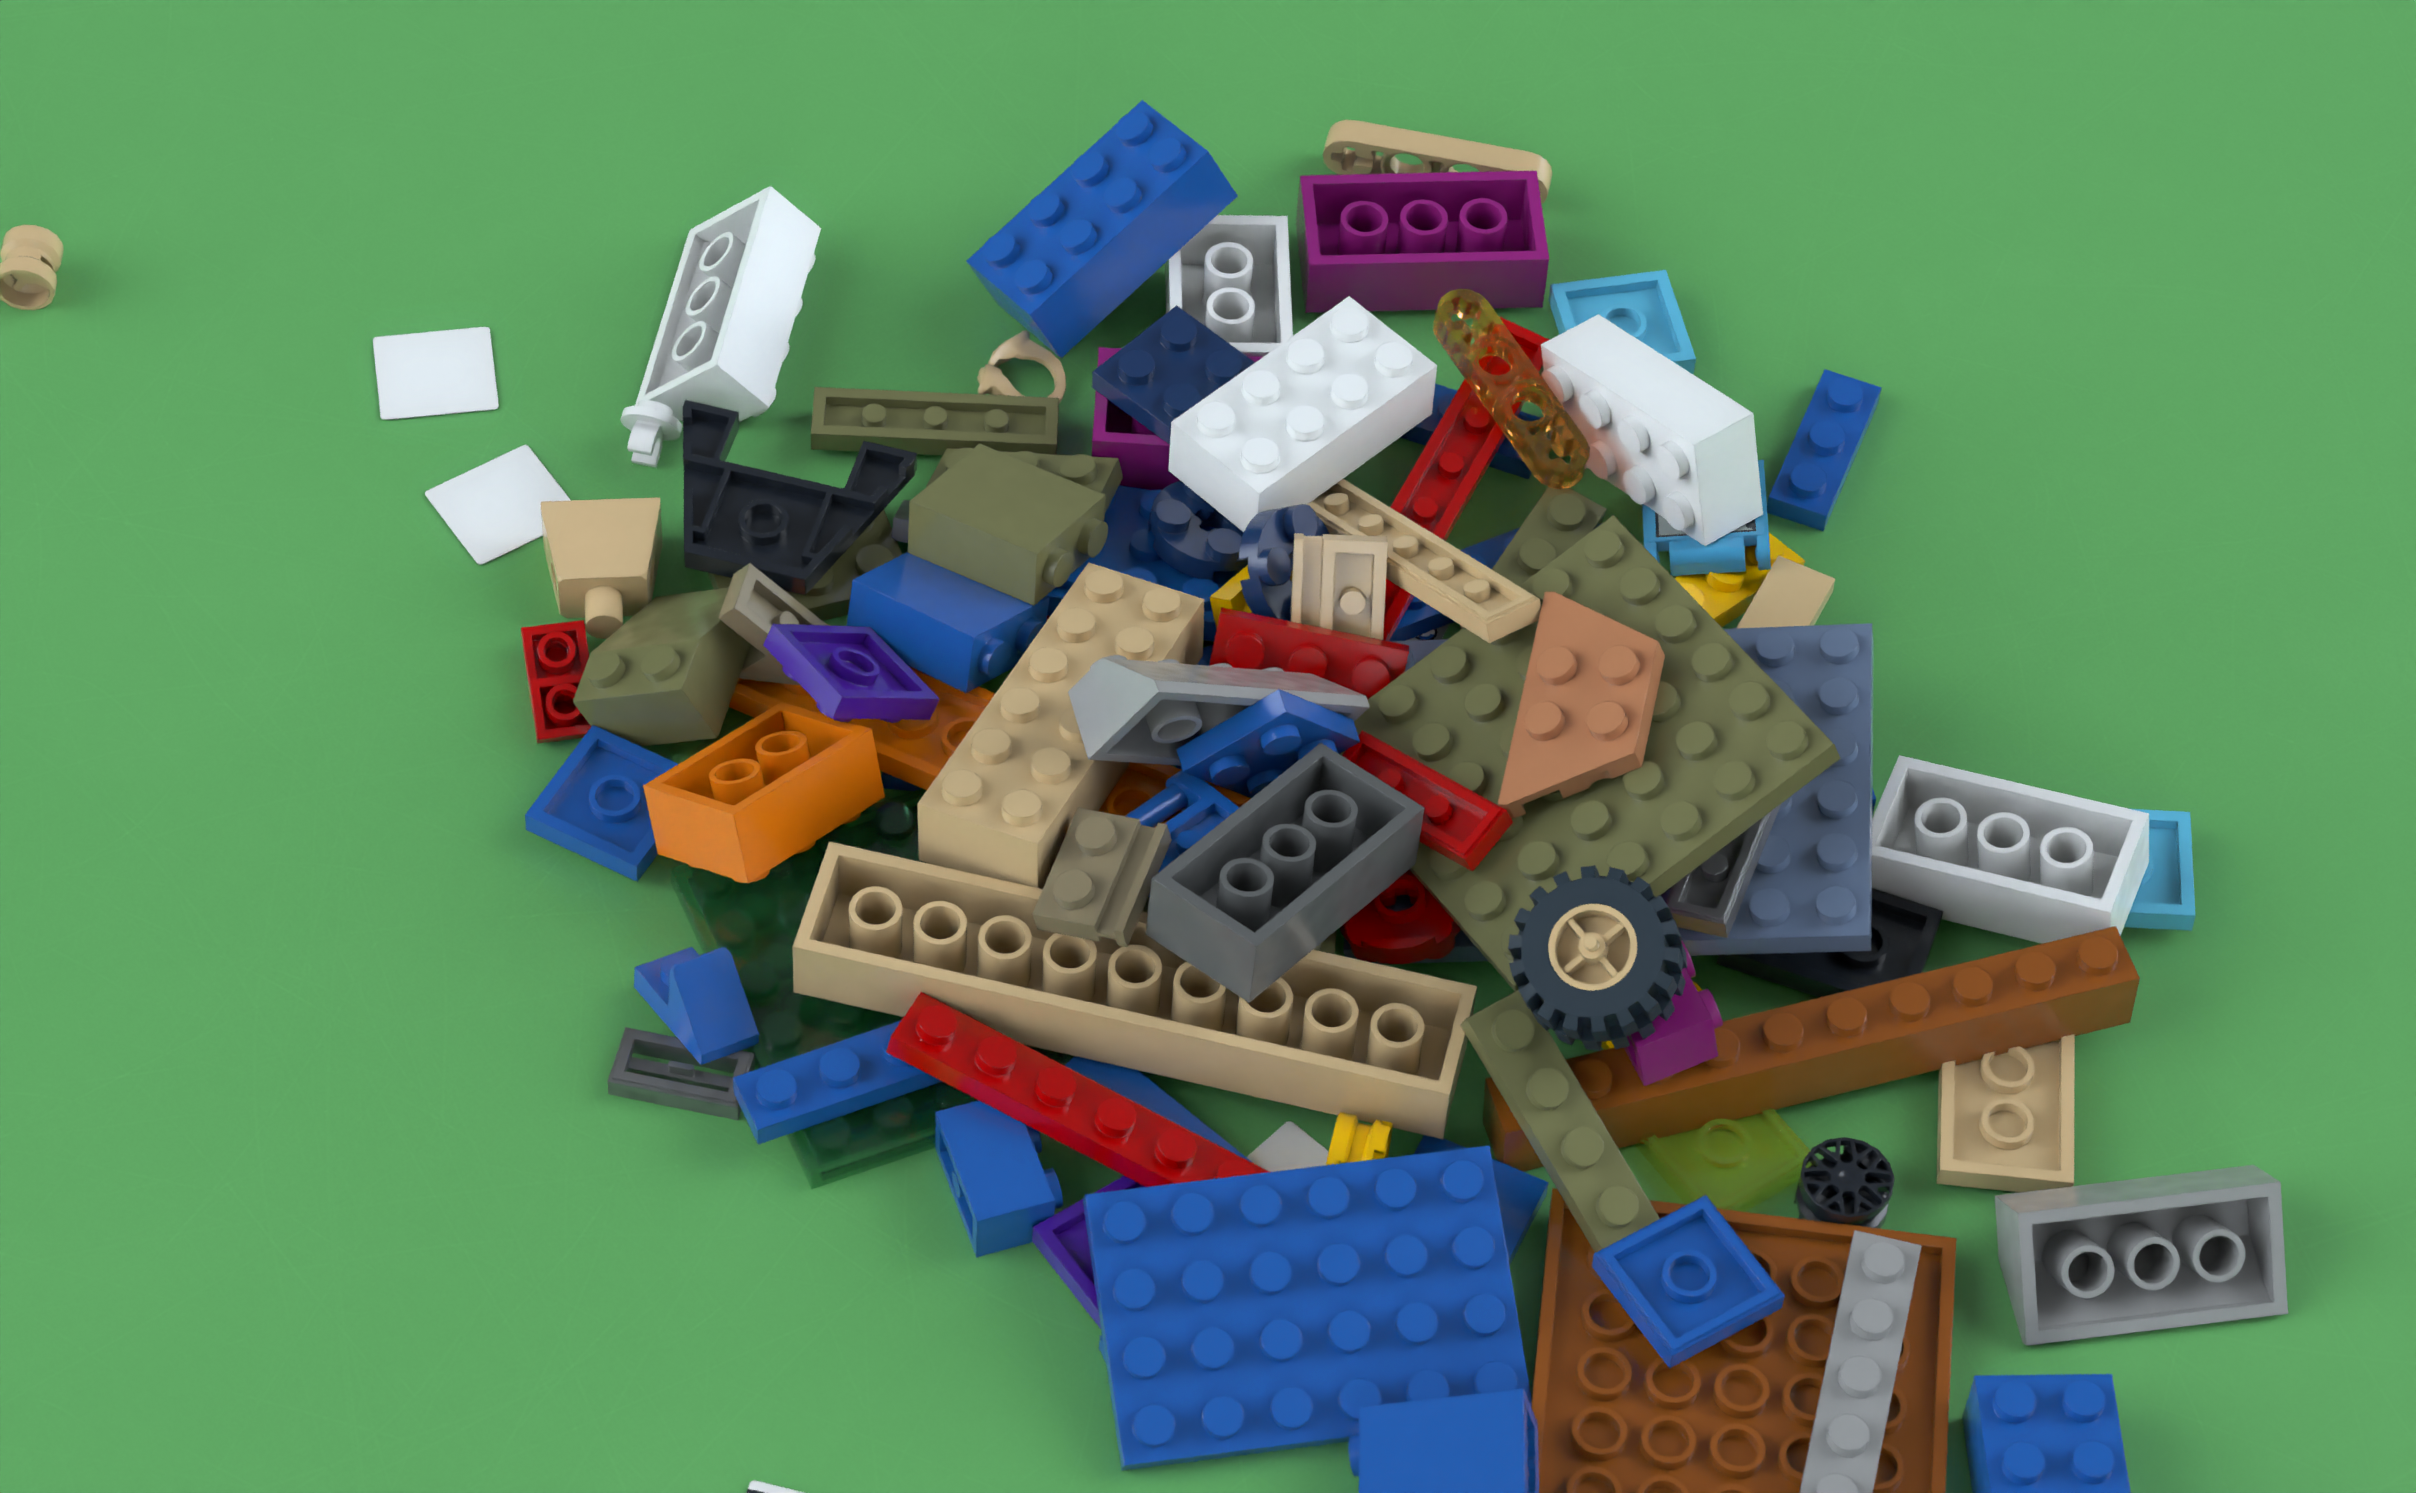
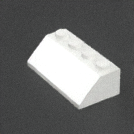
(733, 308)

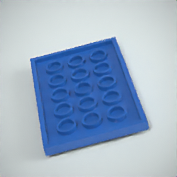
(1295, 1297)

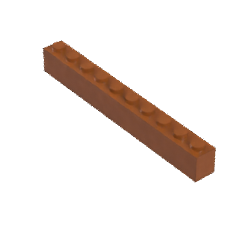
(1854, 1041)

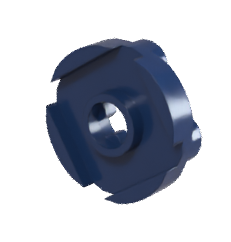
(1182, 542)
(1269, 550)

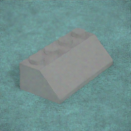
(1152, 708)
(2143, 1254)

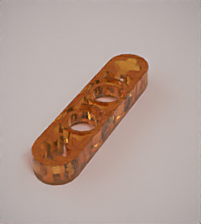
(1504, 390)

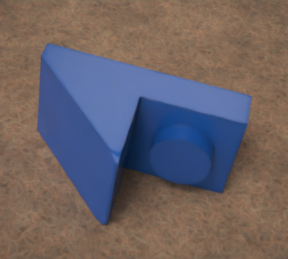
(700, 1001)

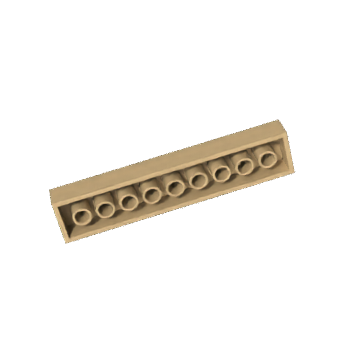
(1318, 1038)

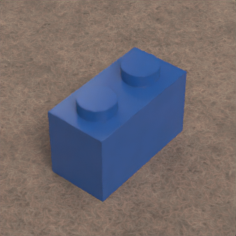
(995, 1175)

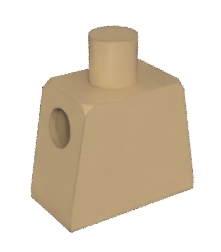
(602, 558)

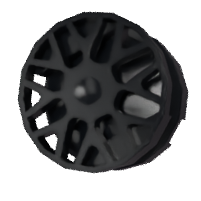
(1857, 1176)

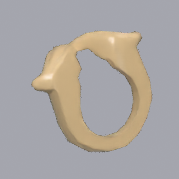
(1020, 346)

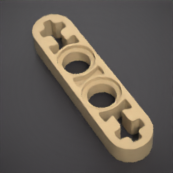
(1435, 152)

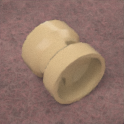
(29, 267)

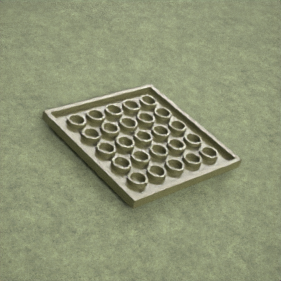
(1714, 761)

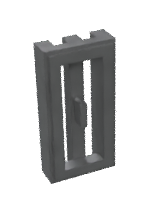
(675, 1082)

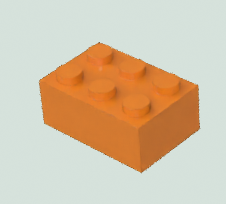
(764, 792)

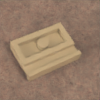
(1340, 583)

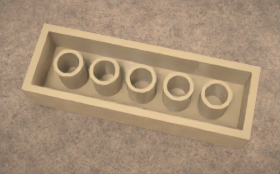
(1023, 763)

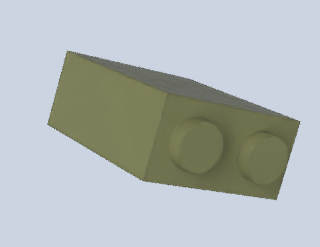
(1007, 524)

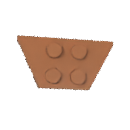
(1581, 704)

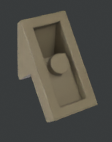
(750, 610)

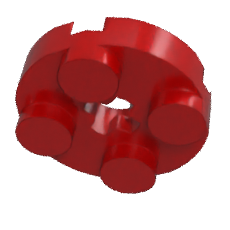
(1401, 935)

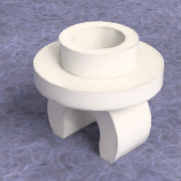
(649, 426)

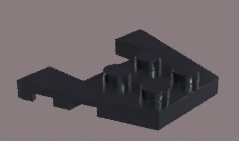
(773, 520)

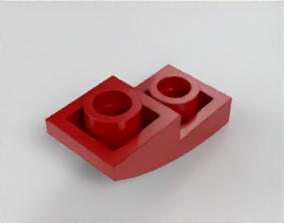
(554, 667)

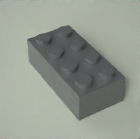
(1284, 872)

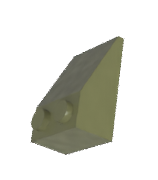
(665, 672)

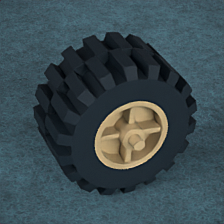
(1598, 958)

